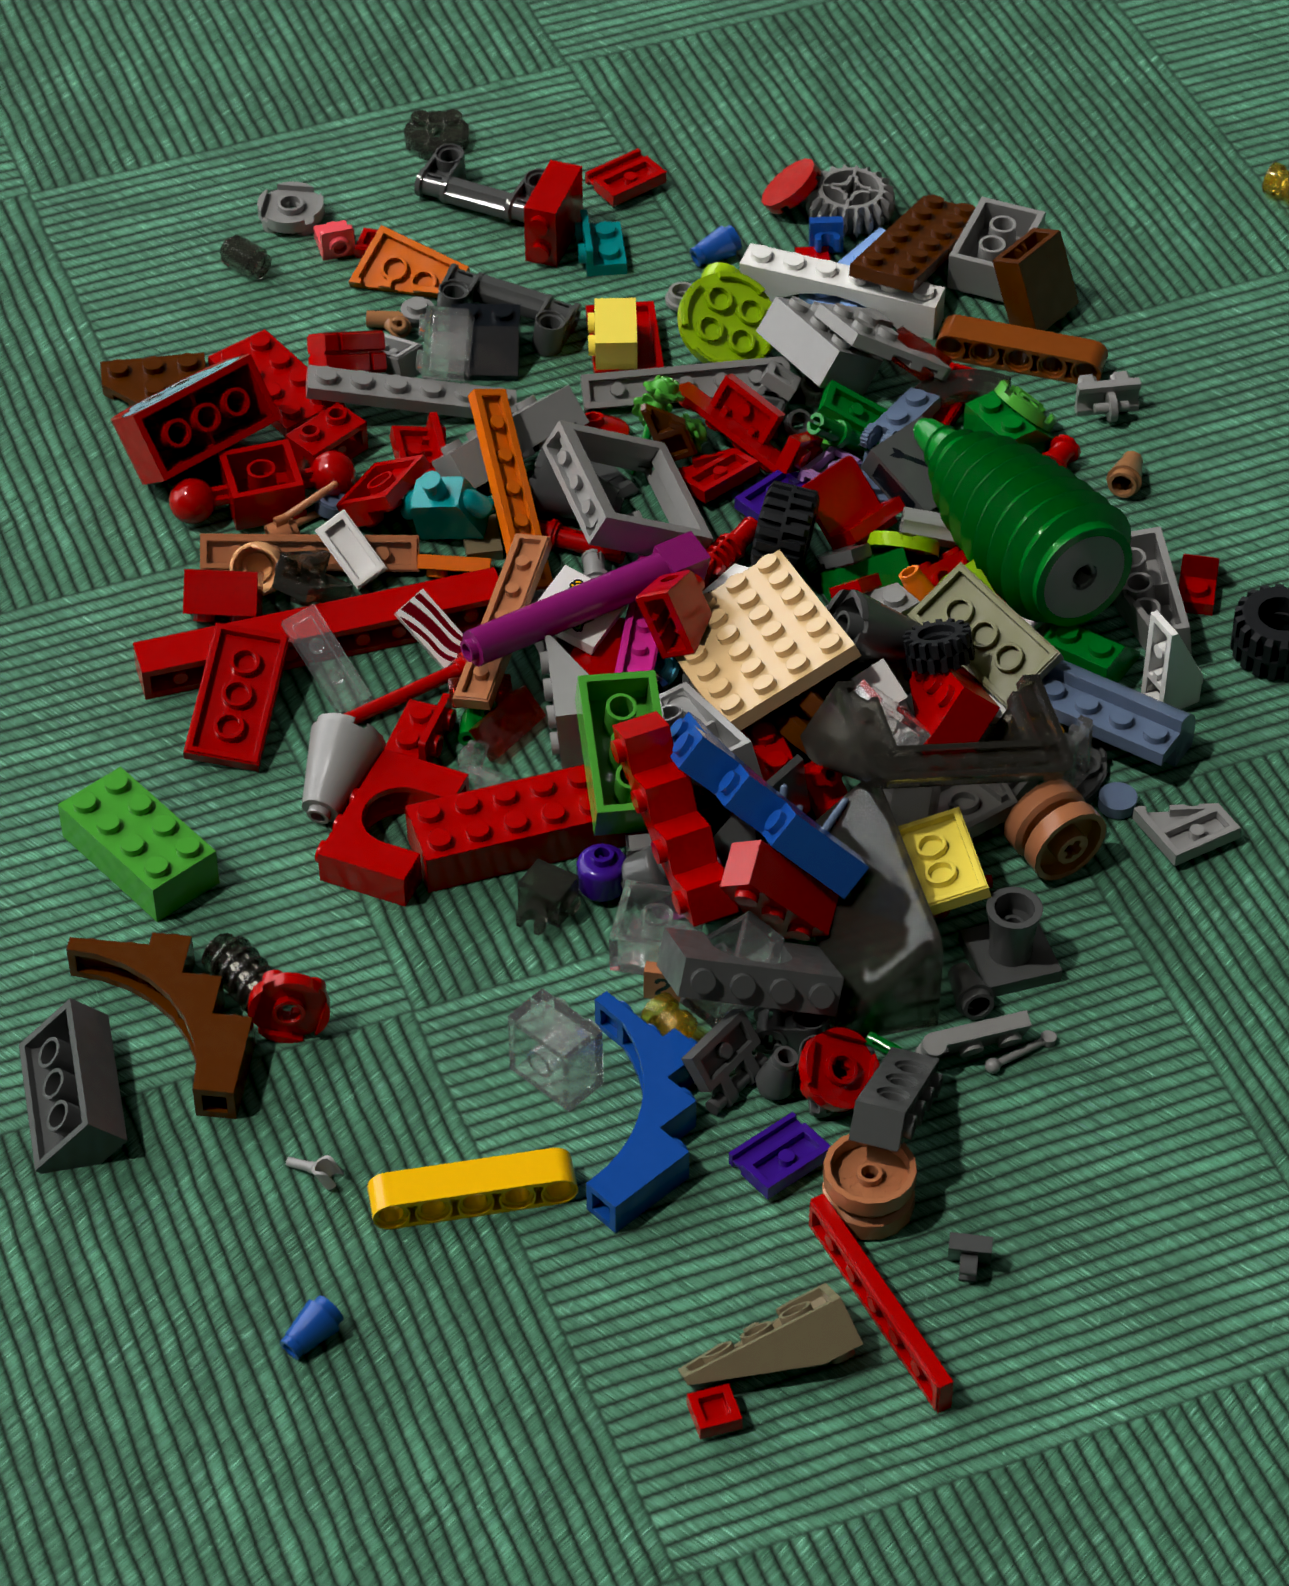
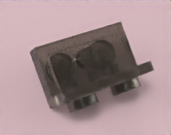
(305, 578)

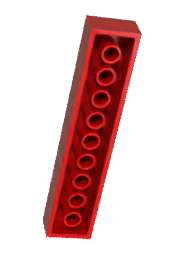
(530, 818)

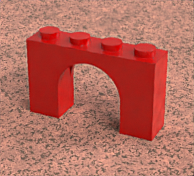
(364, 863)

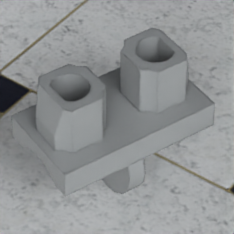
(1107, 396)

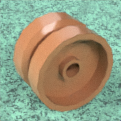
(1055, 829)
(870, 1187)

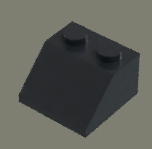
(495, 341)

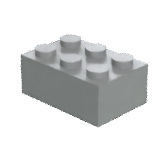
(986, 235)
(815, 347)

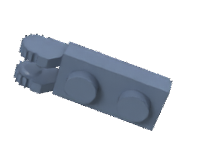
(903, 412)

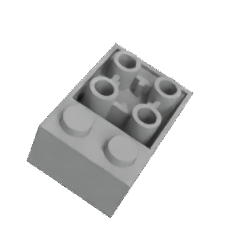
(561, 690)

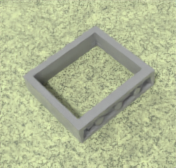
(570, 452)

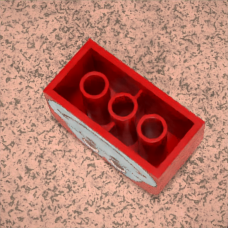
(195, 418)

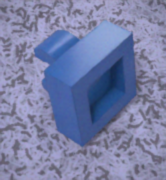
(826, 232)

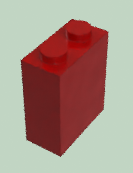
(552, 213)

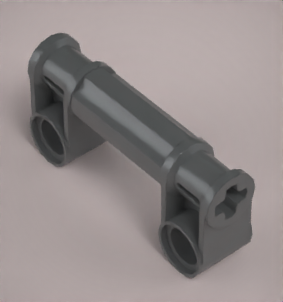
(446, 179)
(552, 317)

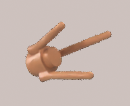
(287, 525)

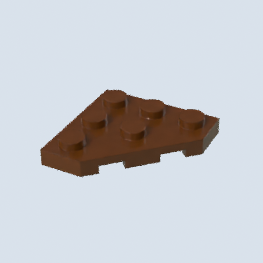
(143, 377)

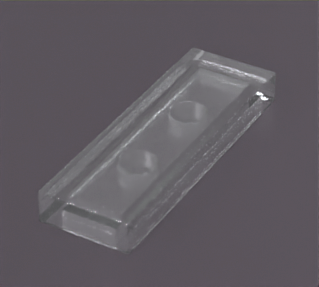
(326, 660)

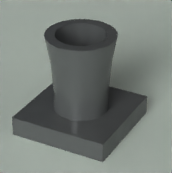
(1012, 948)

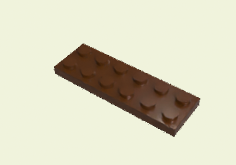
(913, 244)

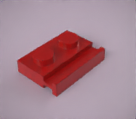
(625, 177)

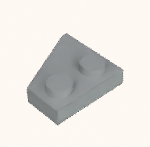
(1187, 830)

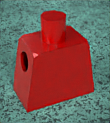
(675, 612)

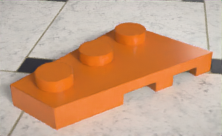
(401, 266)

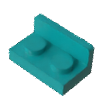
(601, 246)

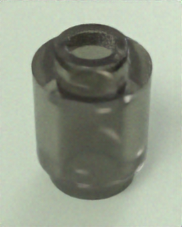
(245, 257)

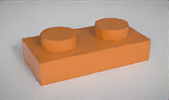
(439, 565)

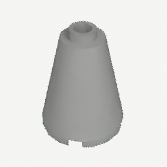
(337, 764)

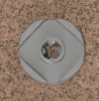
(277, 215)

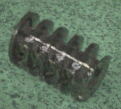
(237, 964)

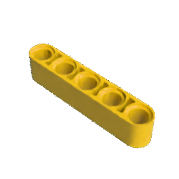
(472, 1188)

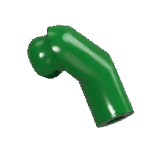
(468, 720)

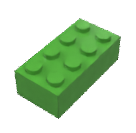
(601, 703)
(139, 844)

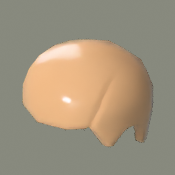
(257, 557)

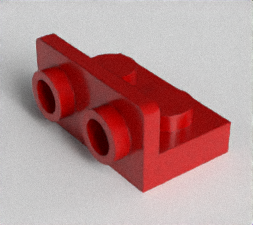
(423, 728)

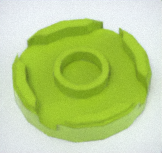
(914, 546)

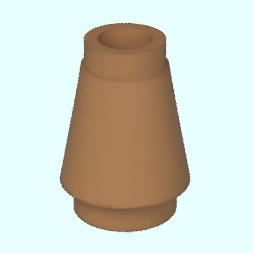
(1126, 475)

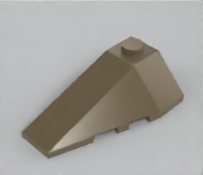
(805, 1334)

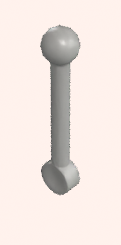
(1047, 1039)

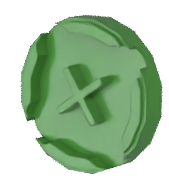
(1025, 405)

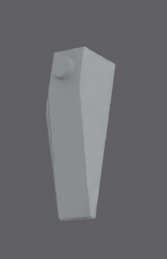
(684, 699)

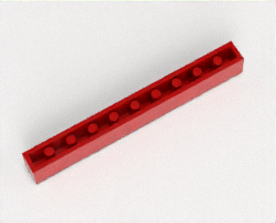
(358, 622)

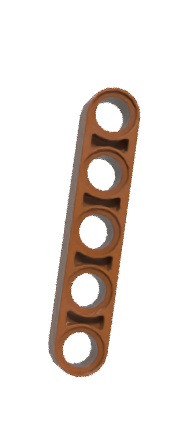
(1020, 349)

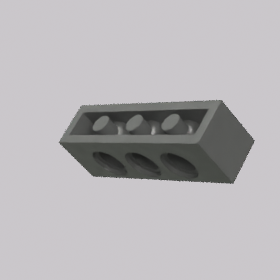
(895, 1099)

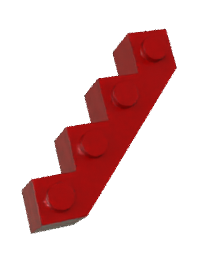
(668, 806)

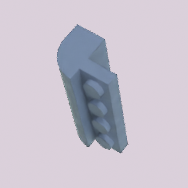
(1120, 714)

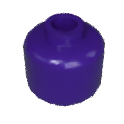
(600, 872)

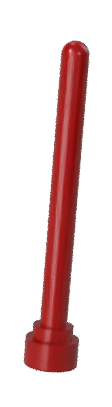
(409, 691)

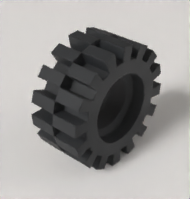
(938, 646)

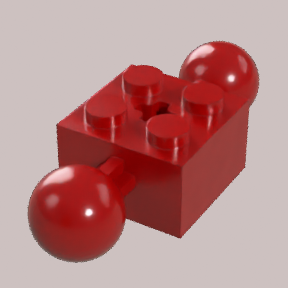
(260, 484)

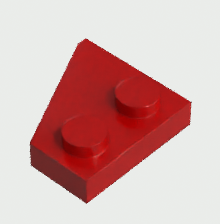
(718, 473)

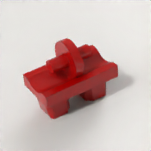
(824, 788)

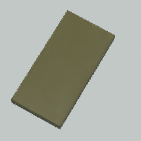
(1001, 638)

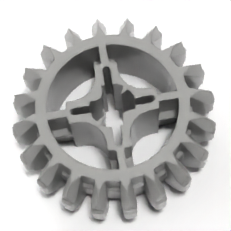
(855, 194)

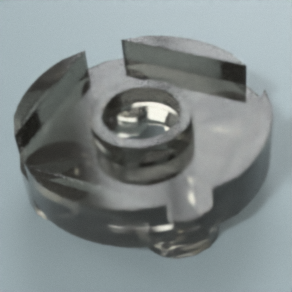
(424, 125)

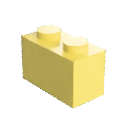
(615, 333)

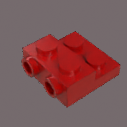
(382, 489)

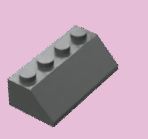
(72, 1089)

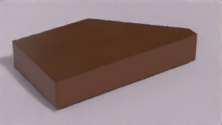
(670, 430)

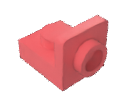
(334, 239)

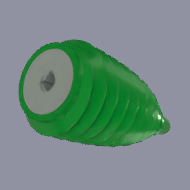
(1027, 523)

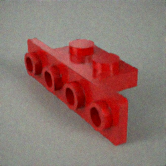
(739, 415)

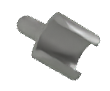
(322, 1169)

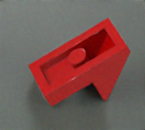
(1198, 583)

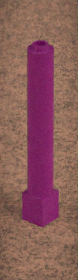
(582, 601)

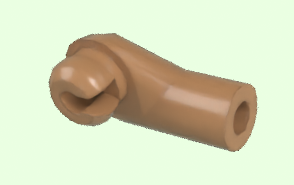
(391, 321)

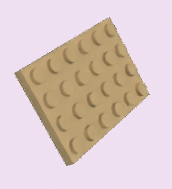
(764, 642)

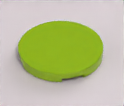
(722, 317)

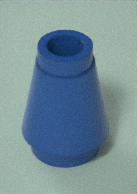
(718, 245)
(311, 1327)

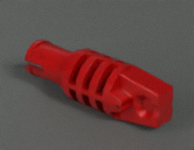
(729, 549)

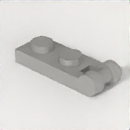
(972, 1037)

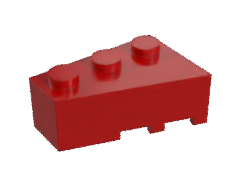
(951, 706)
(778, 891)

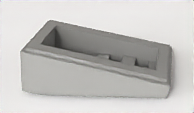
(401, 356)

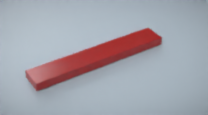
(881, 1304)

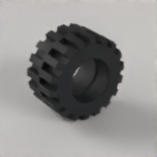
(786, 523)
(1262, 632)

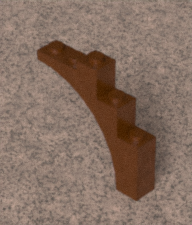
(193, 1002)

